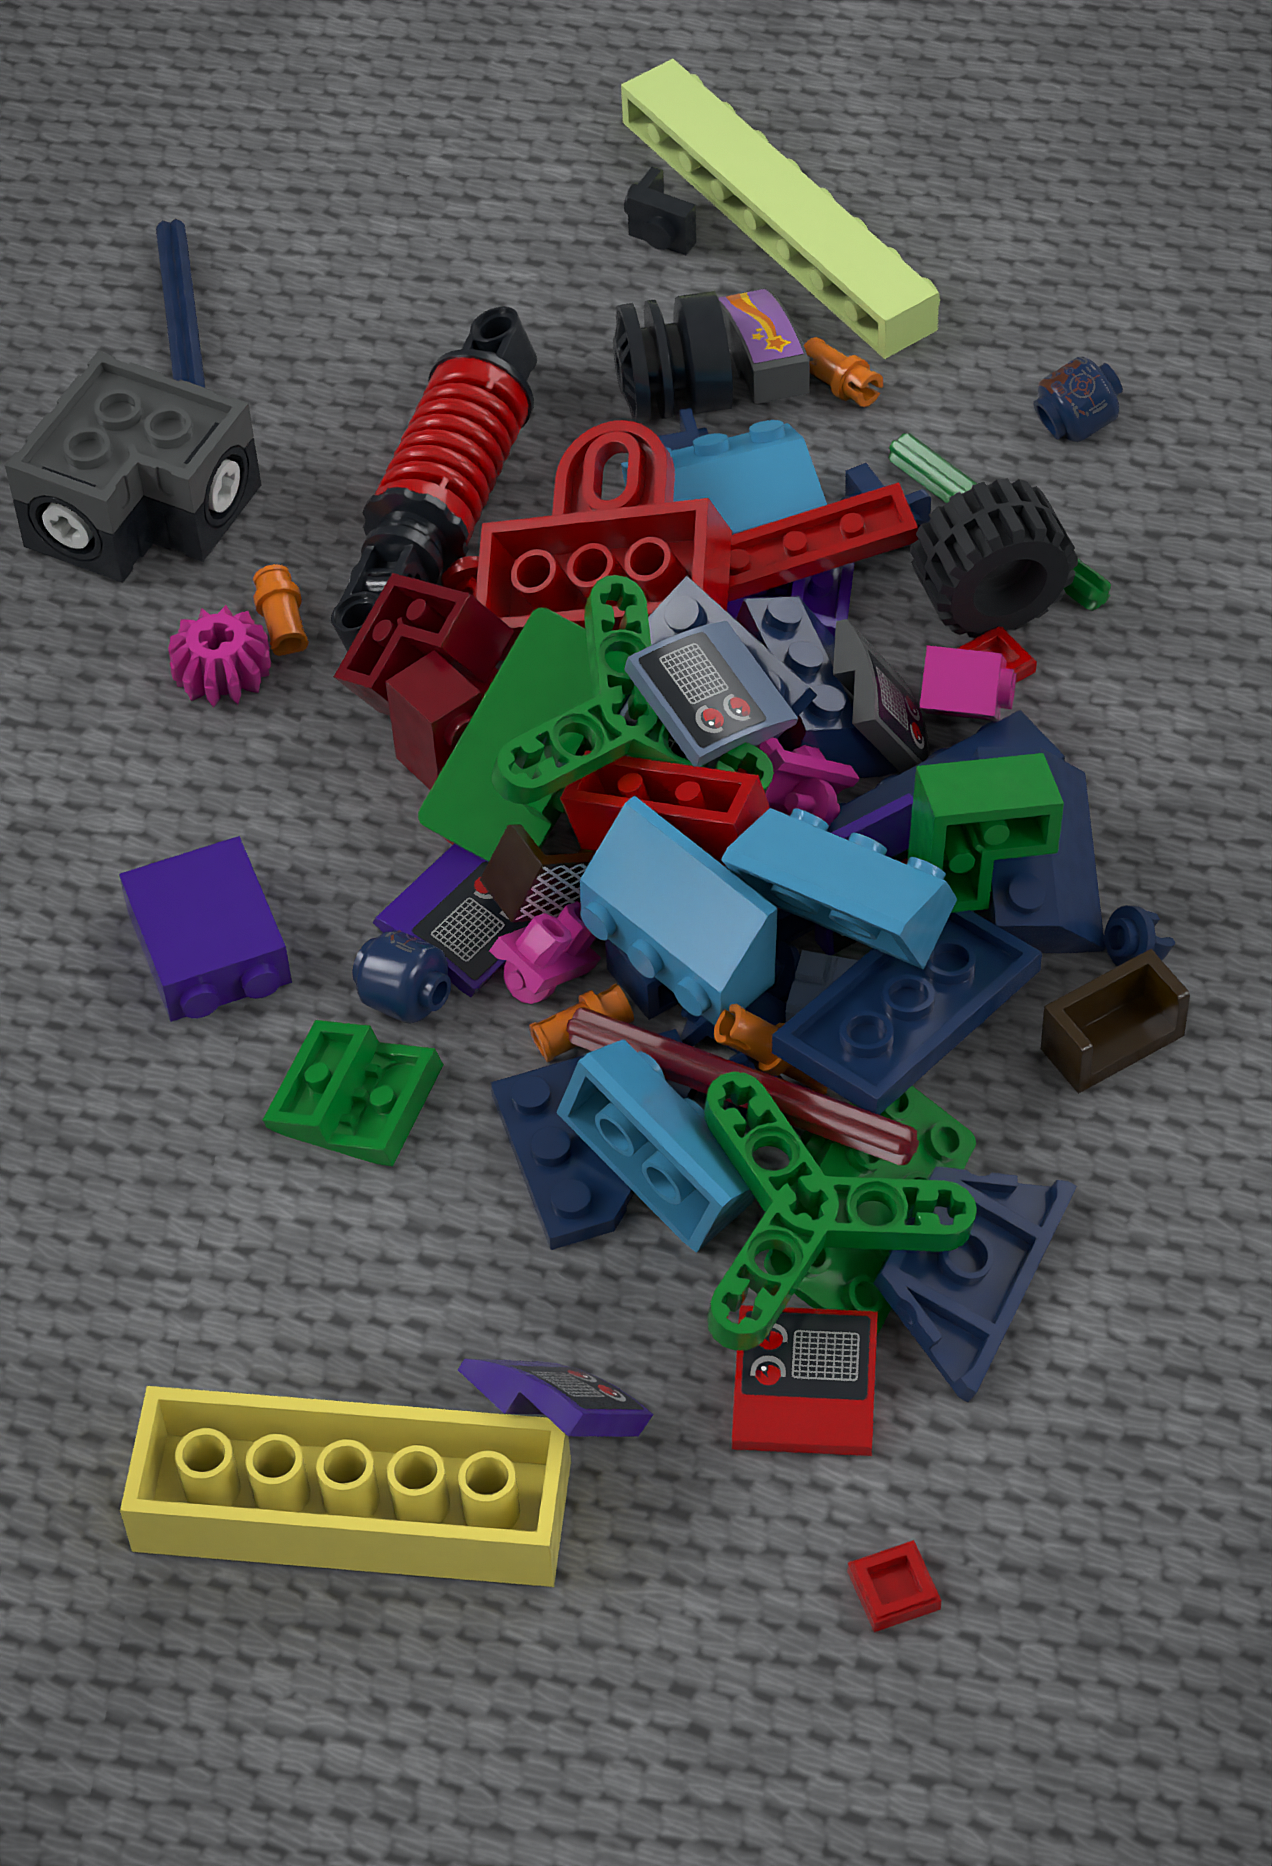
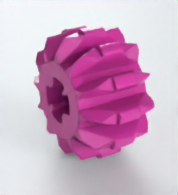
(219, 655)

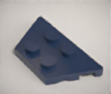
(967, 1296)

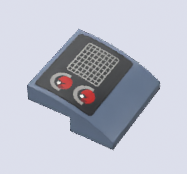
(709, 692)

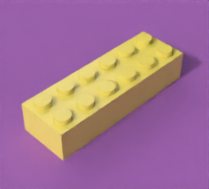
(347, 1486)

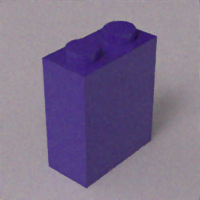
(206, 929)

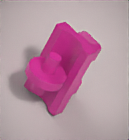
(806, 780)
(546, 954)

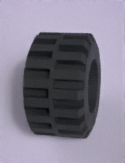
(993, 557)

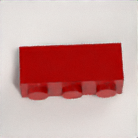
(700, 802)

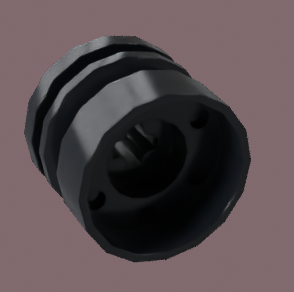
(674, 356)

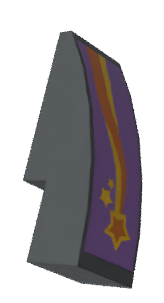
(765, 346)

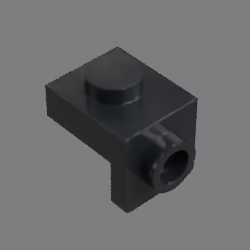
(658, 217)

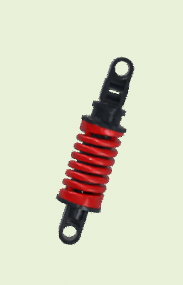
(444, 464)

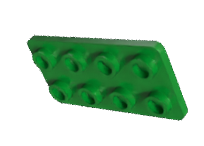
(537, 681)
(846, 1275)

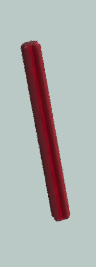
(799, 1105)

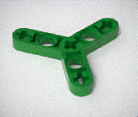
(598, 716)
(798, 1234)

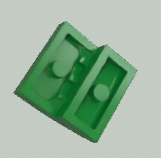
(353, 1092)

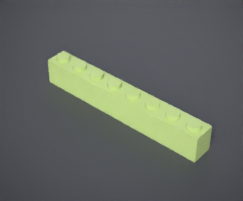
(781, 208)

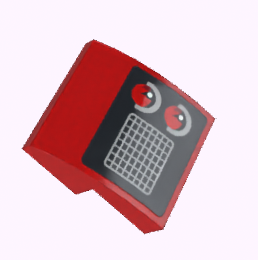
(808, 1384)

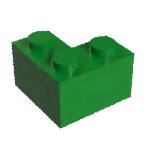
(983, 813)

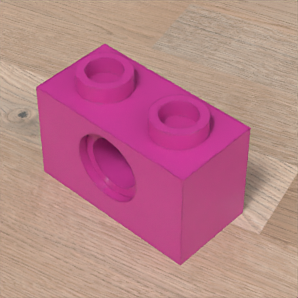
(966, 683)

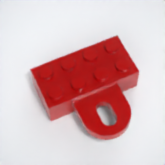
(634, 536)

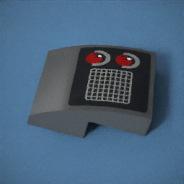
(882, 700)

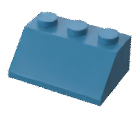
(748, 475)
(844, 883)
(679, 914)
(654, 1142)

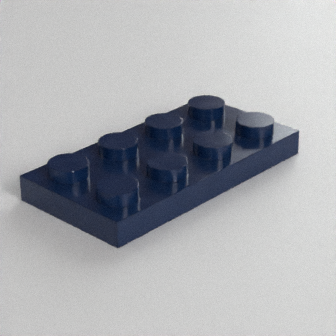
(895, 1021)

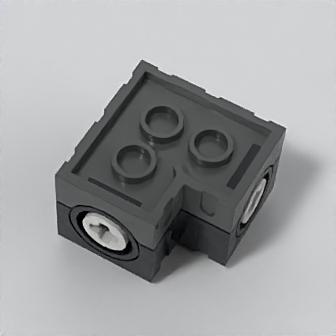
(133, 467)

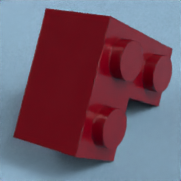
(412, 622)
(430, 712)

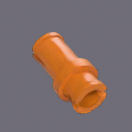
(845, 374)
(279, 603)
(551, 1033)

